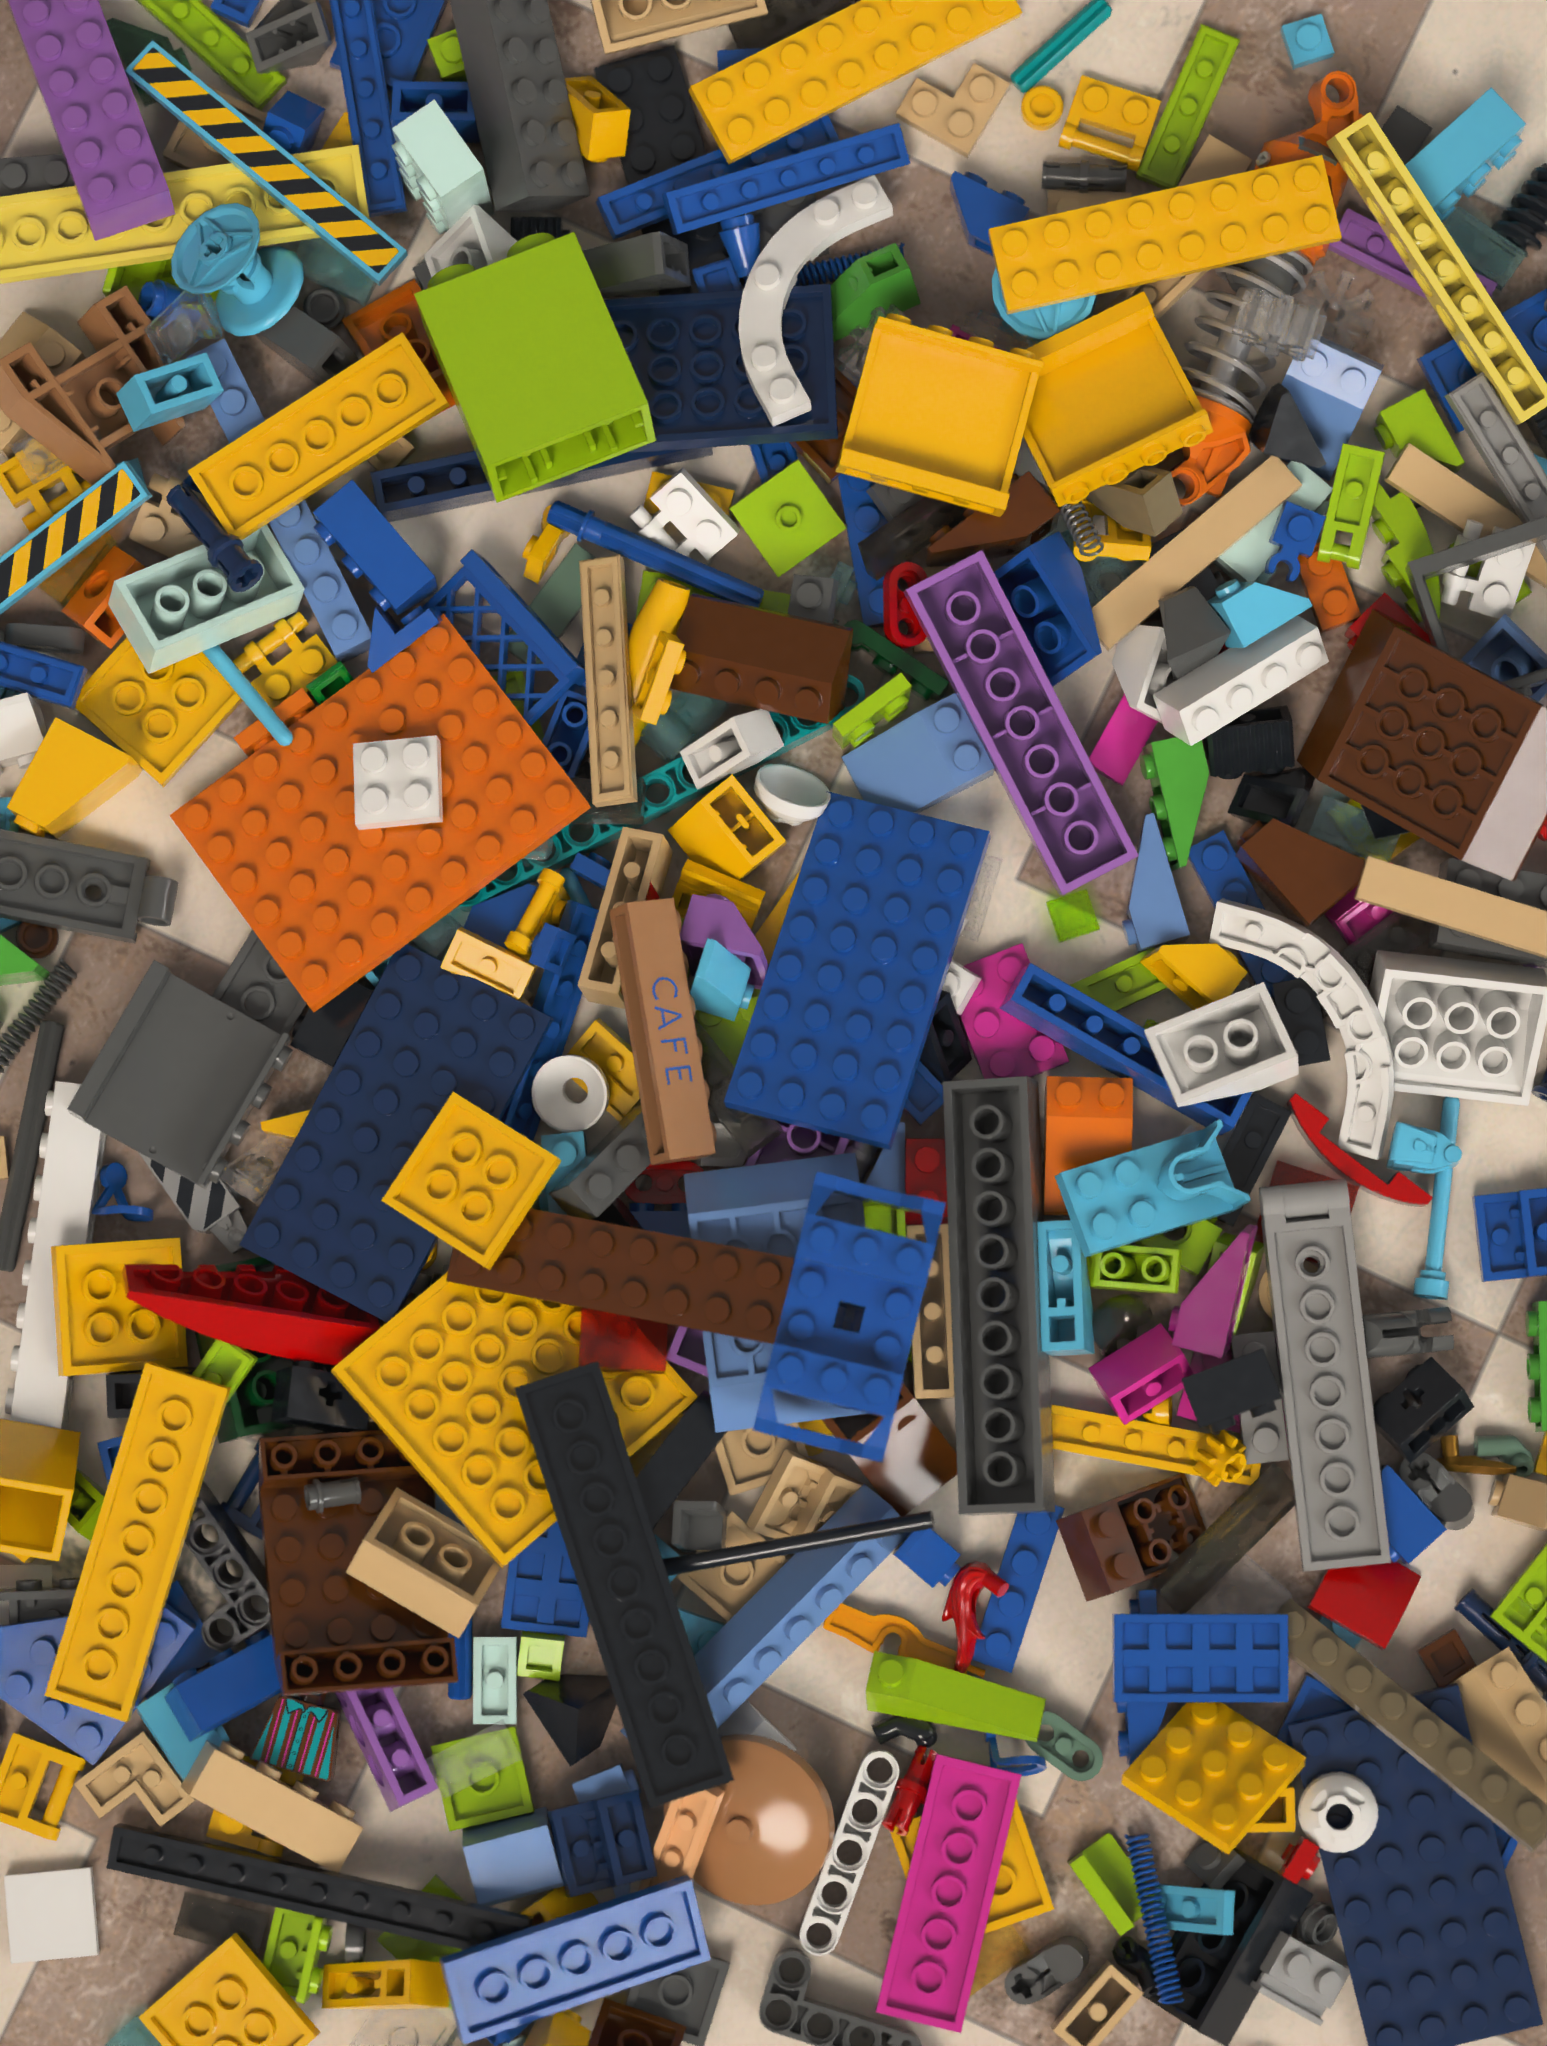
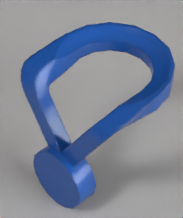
(113, 1179)
(1037, 1763)

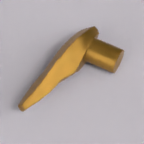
(1469, 1464)

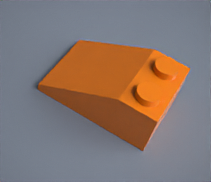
(388, 318)
(1083, 1124)

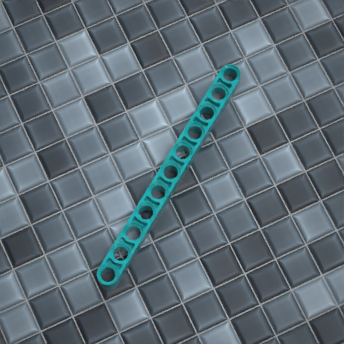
(680, 793)

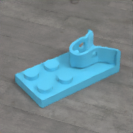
(1149, 1191)

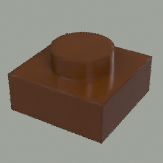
(1446, 1658)

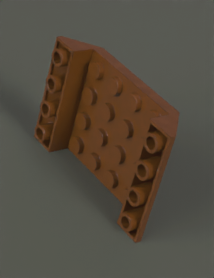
(1434, 747)
(324, 1622)

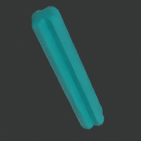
(1060, 45)

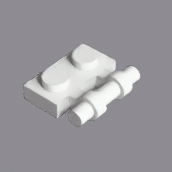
(692, 512)
(1497, 580)

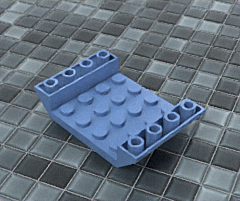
(762, 1212)

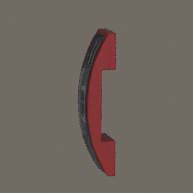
(1397, 1190)

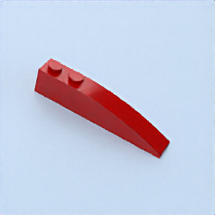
(253, 1309)

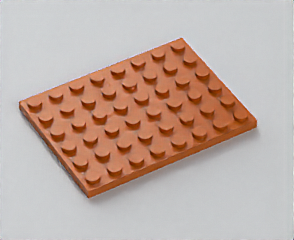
(348, 898)

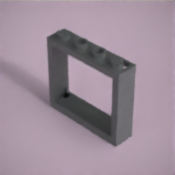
(1465, 555)

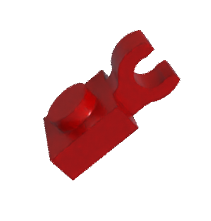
(1299, 1860)

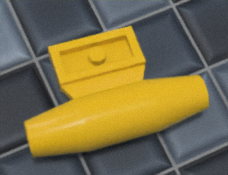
(656, 652)

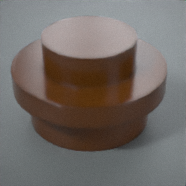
(36, 940)

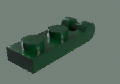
(892, 660)

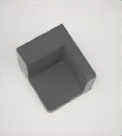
(698, 1526)

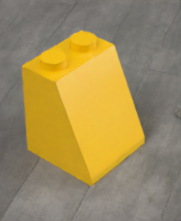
(69, 780)
(35, 1487)

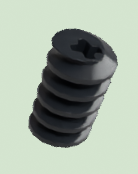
(1527, 214)

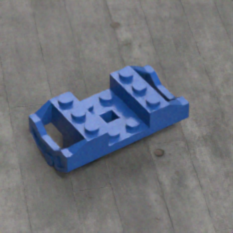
(860, 1269)

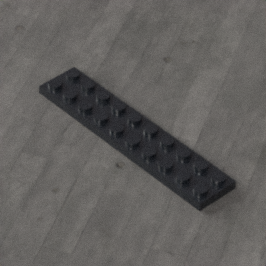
(624, 1584)

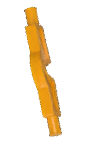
(871, 1631)

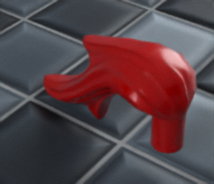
(962, 1607)

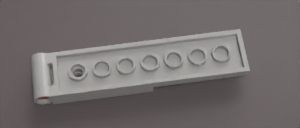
(1324, 1375)

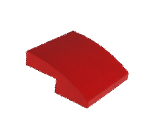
(1366, 1599)

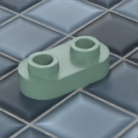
(1063, 1745)

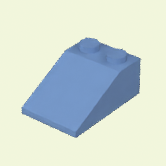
(1331, 396)
(921, 759)

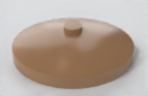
(769, 1826)

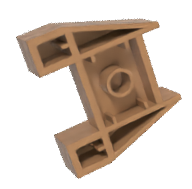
(79, 409)

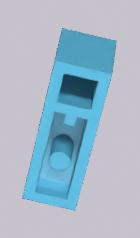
(1063, 1291)

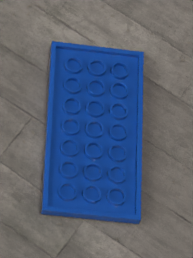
(858, 970)

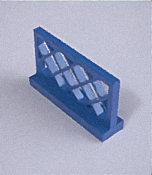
(523, 621)

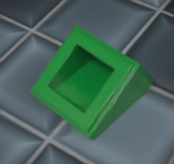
(329, 682)

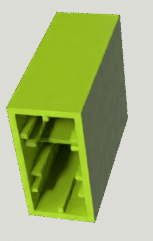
(534, 364)

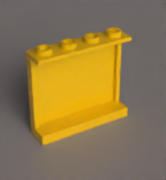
(1109, 401)
(939, 414)

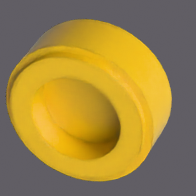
(1041, 108)

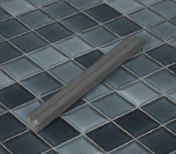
(28, 1142)

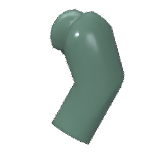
(1507, 1449)

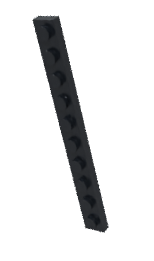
(308, 1889)

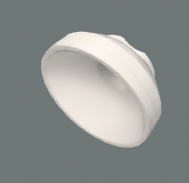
(790, 794)
(554, 1105)
(1331, 1790)

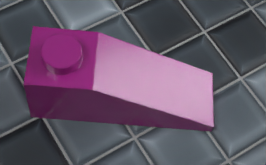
(1210, 1311)

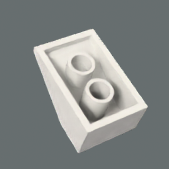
(1224, 1048)

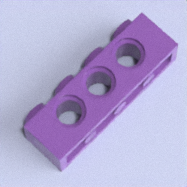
(388, 1745)

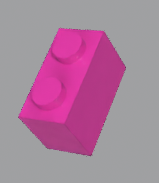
(1141, 1374)

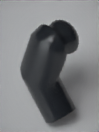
(920, 1731)
(1136, 1961)

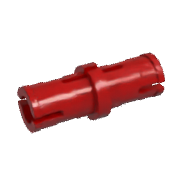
(910, 1792)

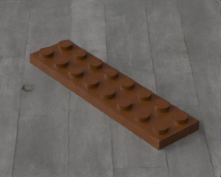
(637, 1275)

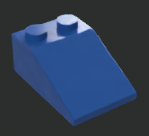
(1052, 605)

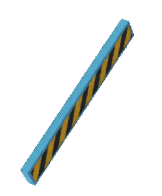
(266, 163)
(70, 532)

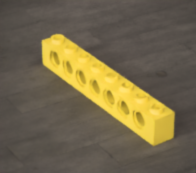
(1439, 266)

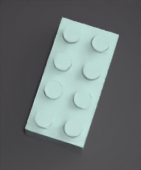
(439, 167)
(189, 607)

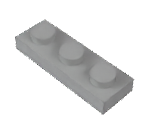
(1265, 1434)

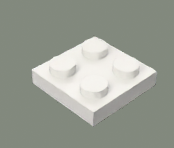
(397, 782)

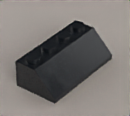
(1220, 1968)

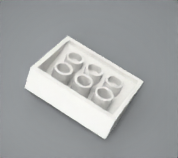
(1461, 1025)

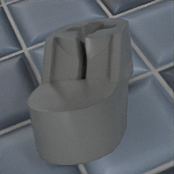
(1452, 1504)
(1029, 1982)

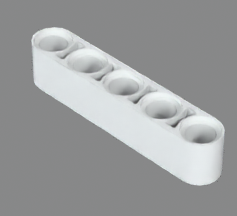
(849, 1874)

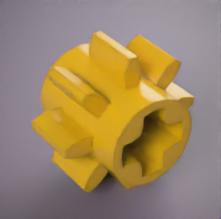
(1219, 1458)

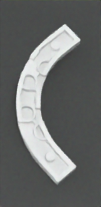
(775, 276)
(1346, 1002)

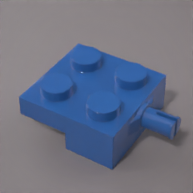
(1511, 1234)

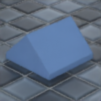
(1507, 654)
(512, 1857)

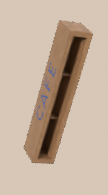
(663, 1031)

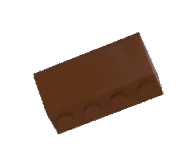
(764, 658)

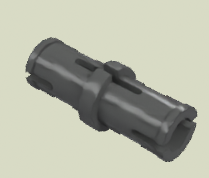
(1084, 176)

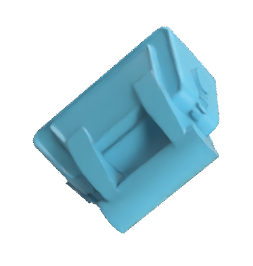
(1421, 1150)

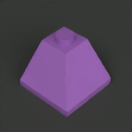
(720, 920)

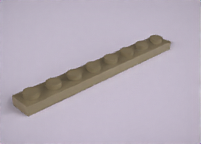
(1415, 1728)

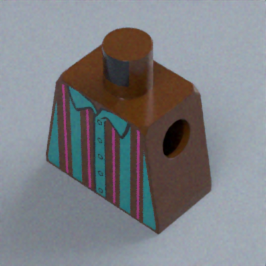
(301, 1736)

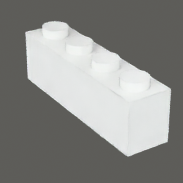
(1239, 680)

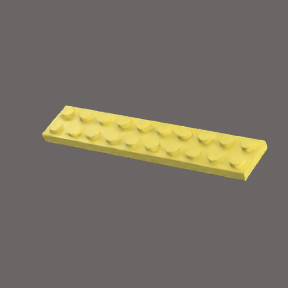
(50, 235)

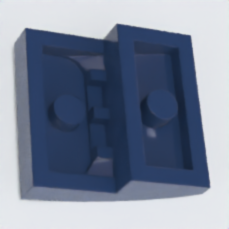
(602, 1843)

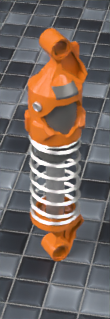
(1212, 460)

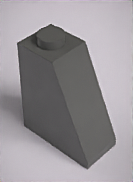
(639, 265)
(308, 346)

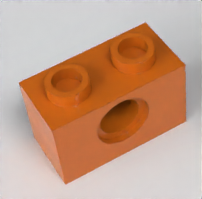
(90, 603)

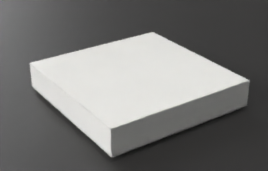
(51, 1915)

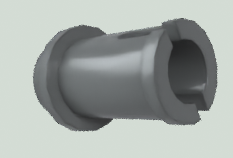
(332, 1493)

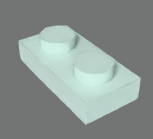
(494, 1680)

